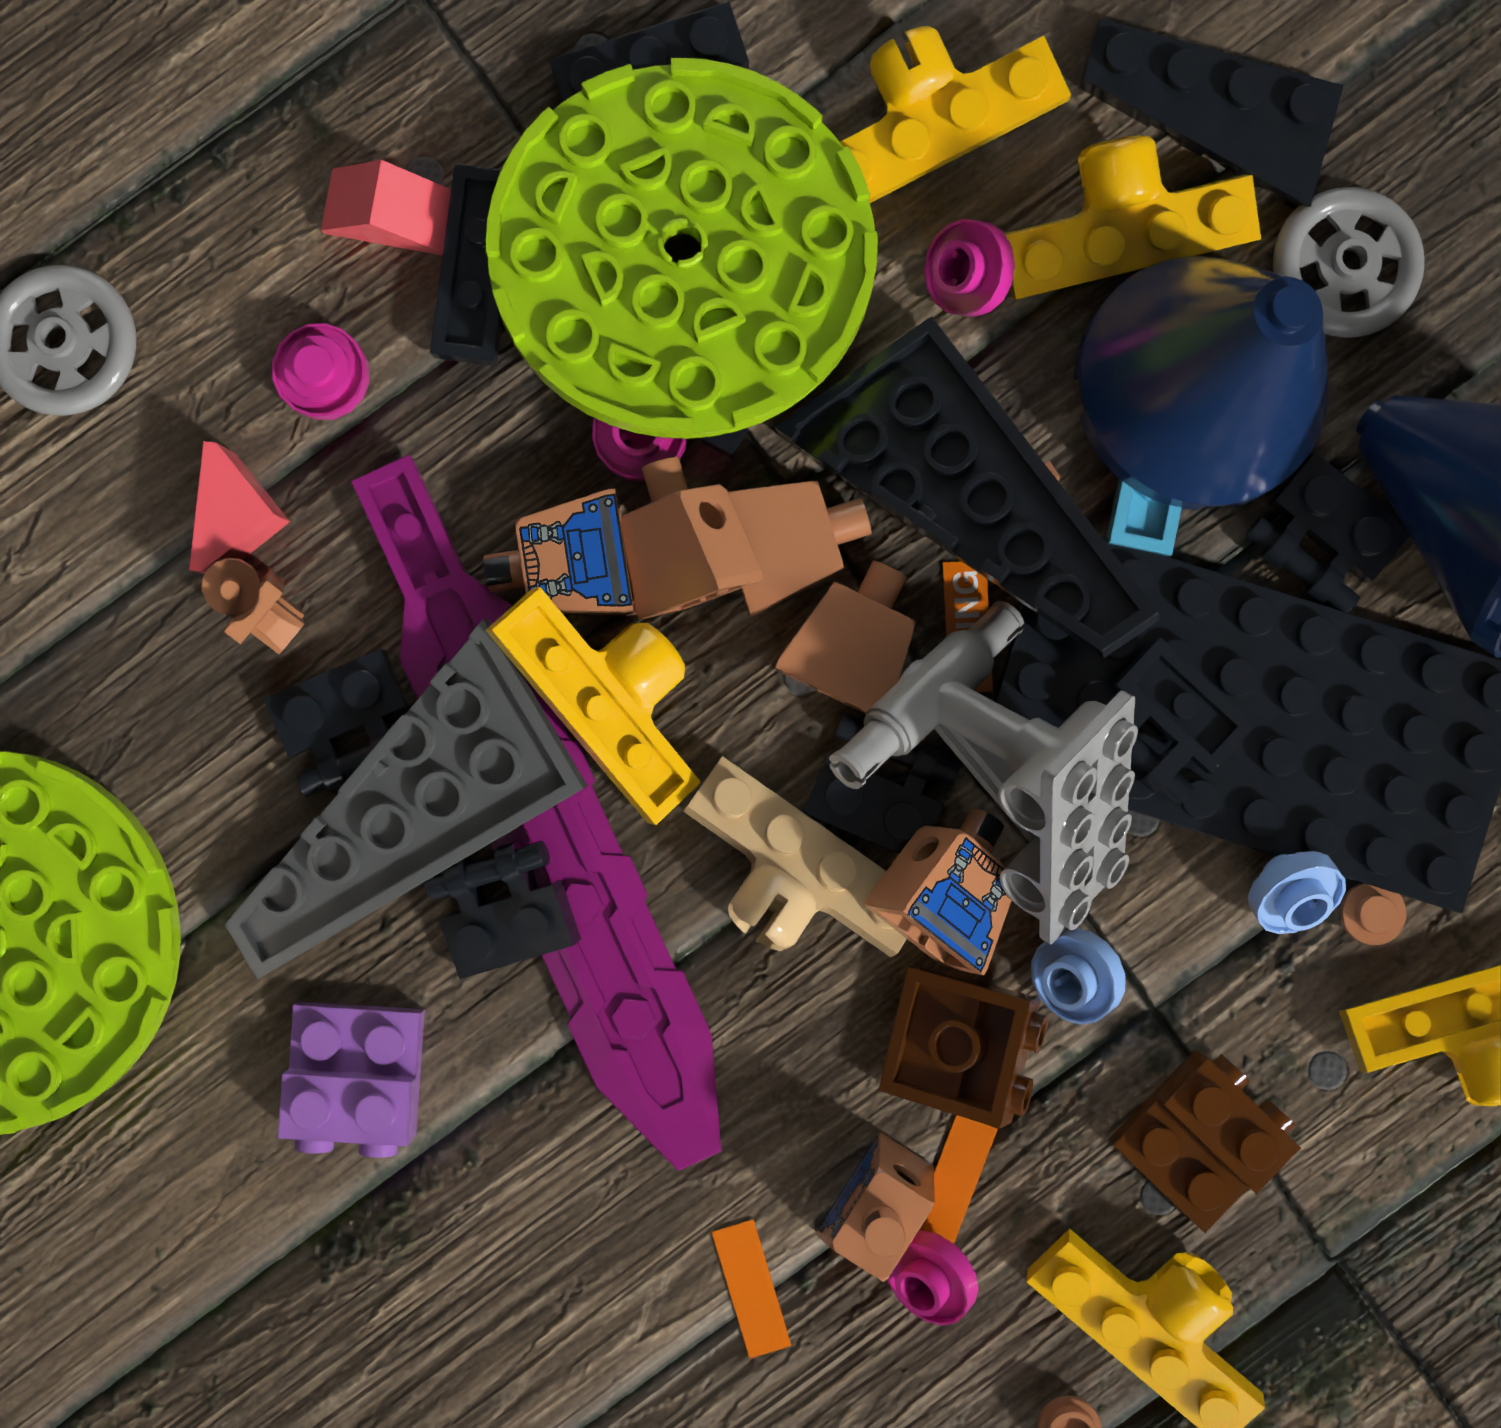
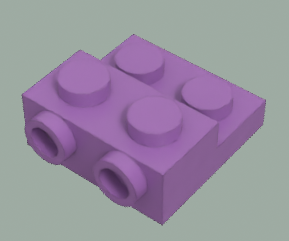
(352, 1078)

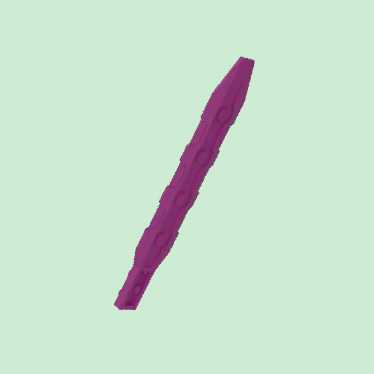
(618, 982)

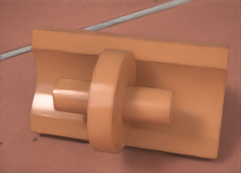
(253, 606)

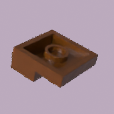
(963, 1047)
(1206, 1138)

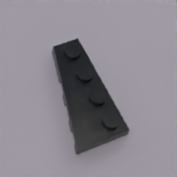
(1218, 104)

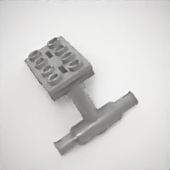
(1054, 783)

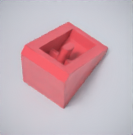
(386, 207)
(231, 510)

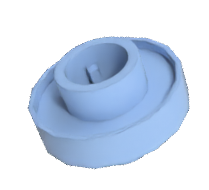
(1296, 892)
(1078, 976)

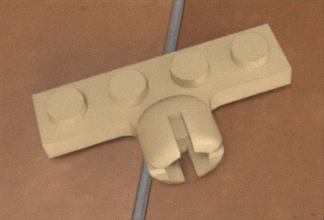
(794, 863)

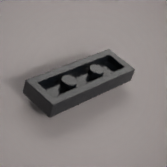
(699, 35)
(466, 313)

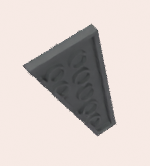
(433, 790)

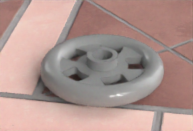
(1398, 241)
(113, 340)

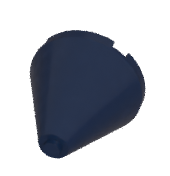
(1204, 380)
(1445, 484)

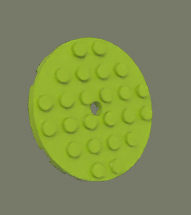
(701, 339)
(81, 940)

